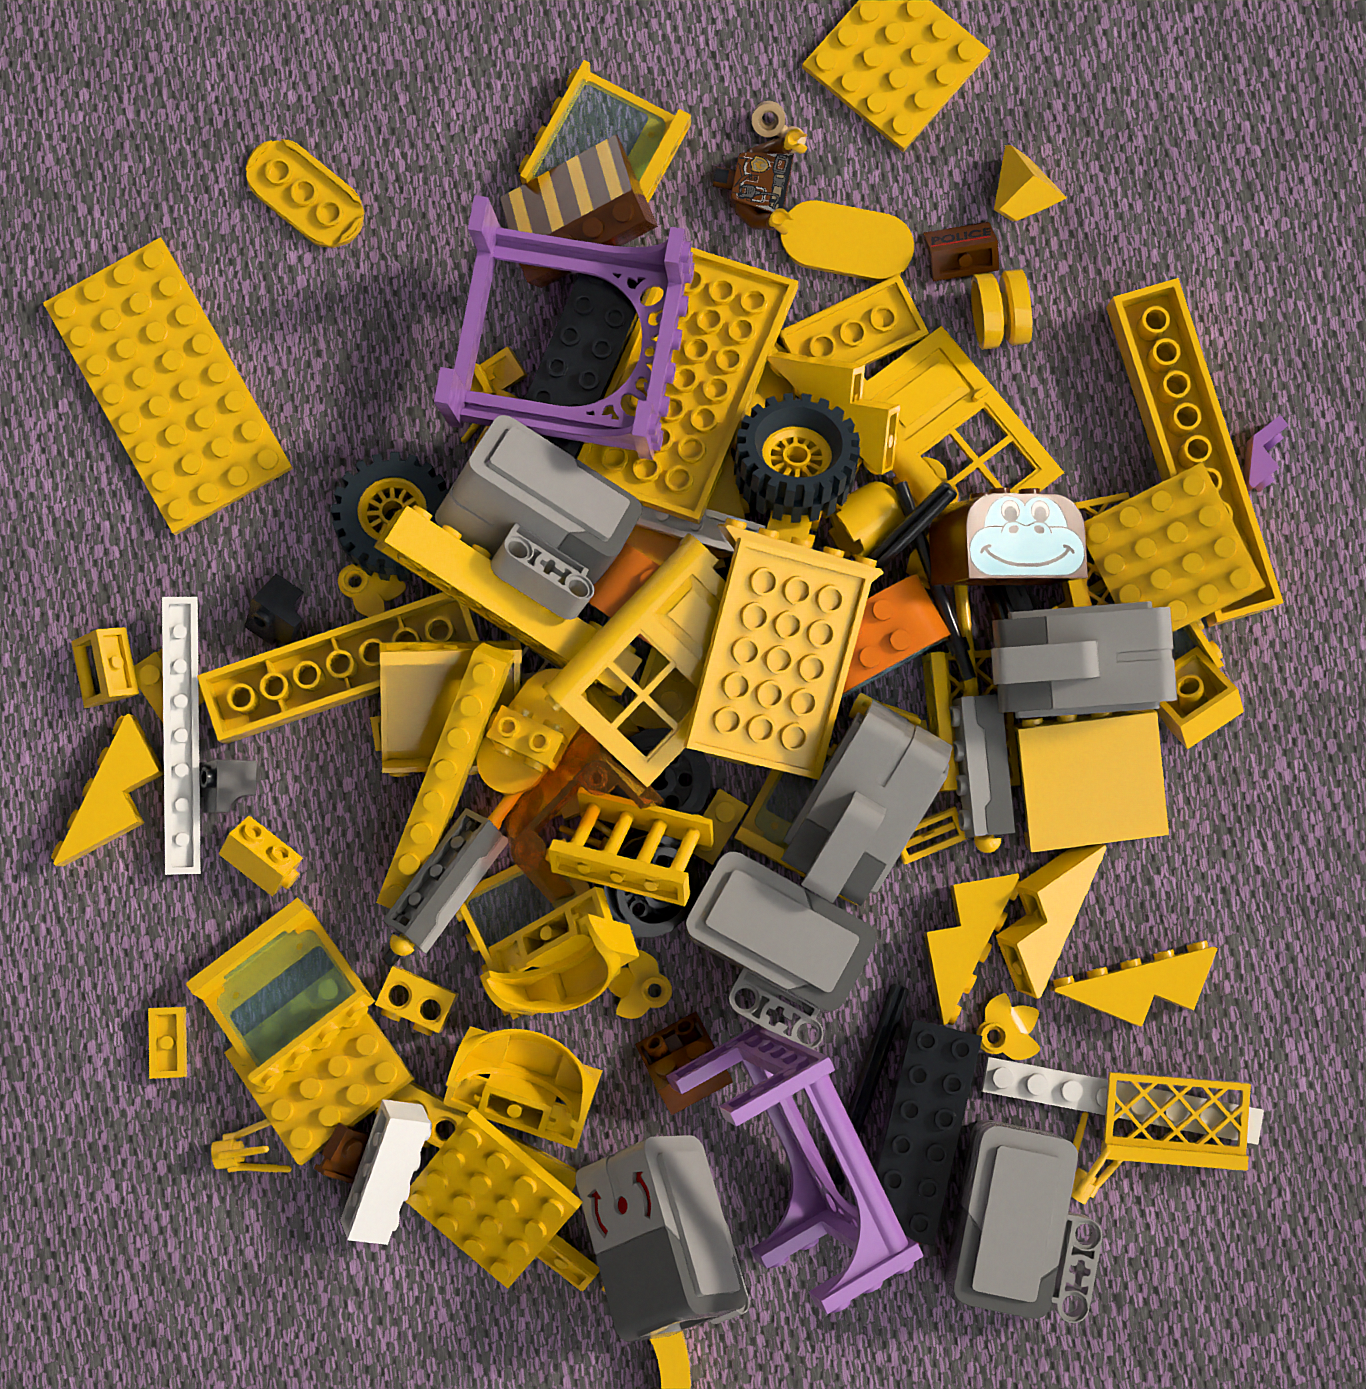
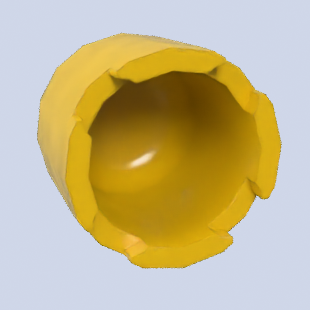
(865, 519)

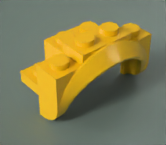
(575, 955)
(523, 1083)

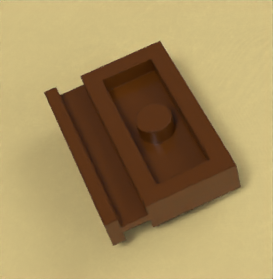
(343, 1153)

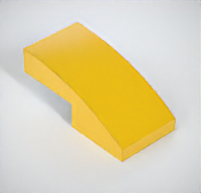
(498, 372)

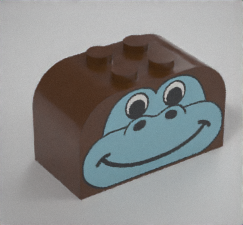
(1008, 540)

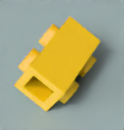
(517, 733)
(261, 856)

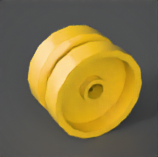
(1001, 309)

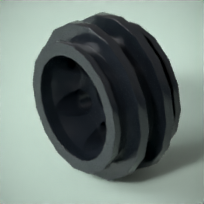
(691, 761)
(656, 915)

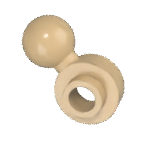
(774, 128)

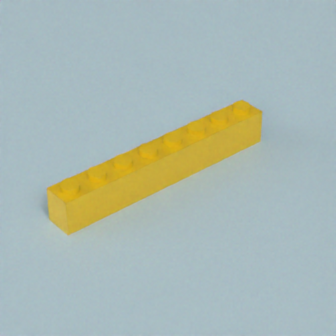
(448, 768)

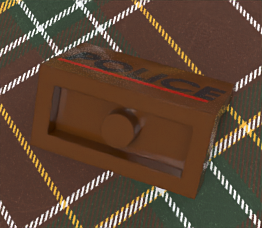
(962, 251)

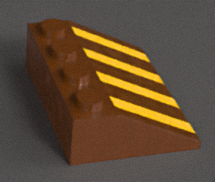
(581, 200)

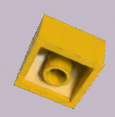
(1203, 699)

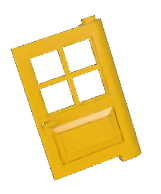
(938, 394)
(677, 616)

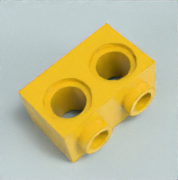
(419, 992)

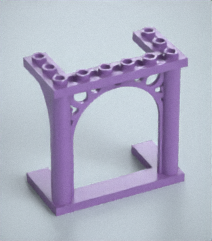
(660, 266)
(814, 1206)

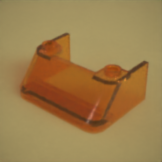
(582, 765)

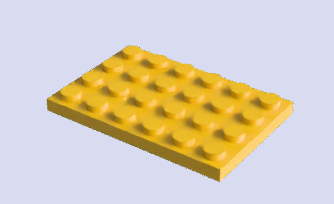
(778, 659)

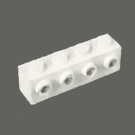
(385, 1172)

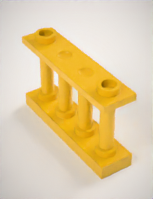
(622, 872)

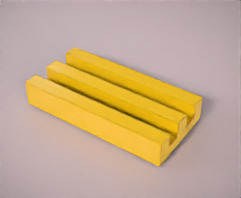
(952, 811)

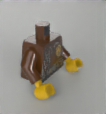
(762, 182)

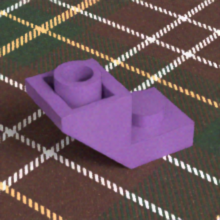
(1258, 462)

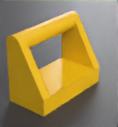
(112, 663)

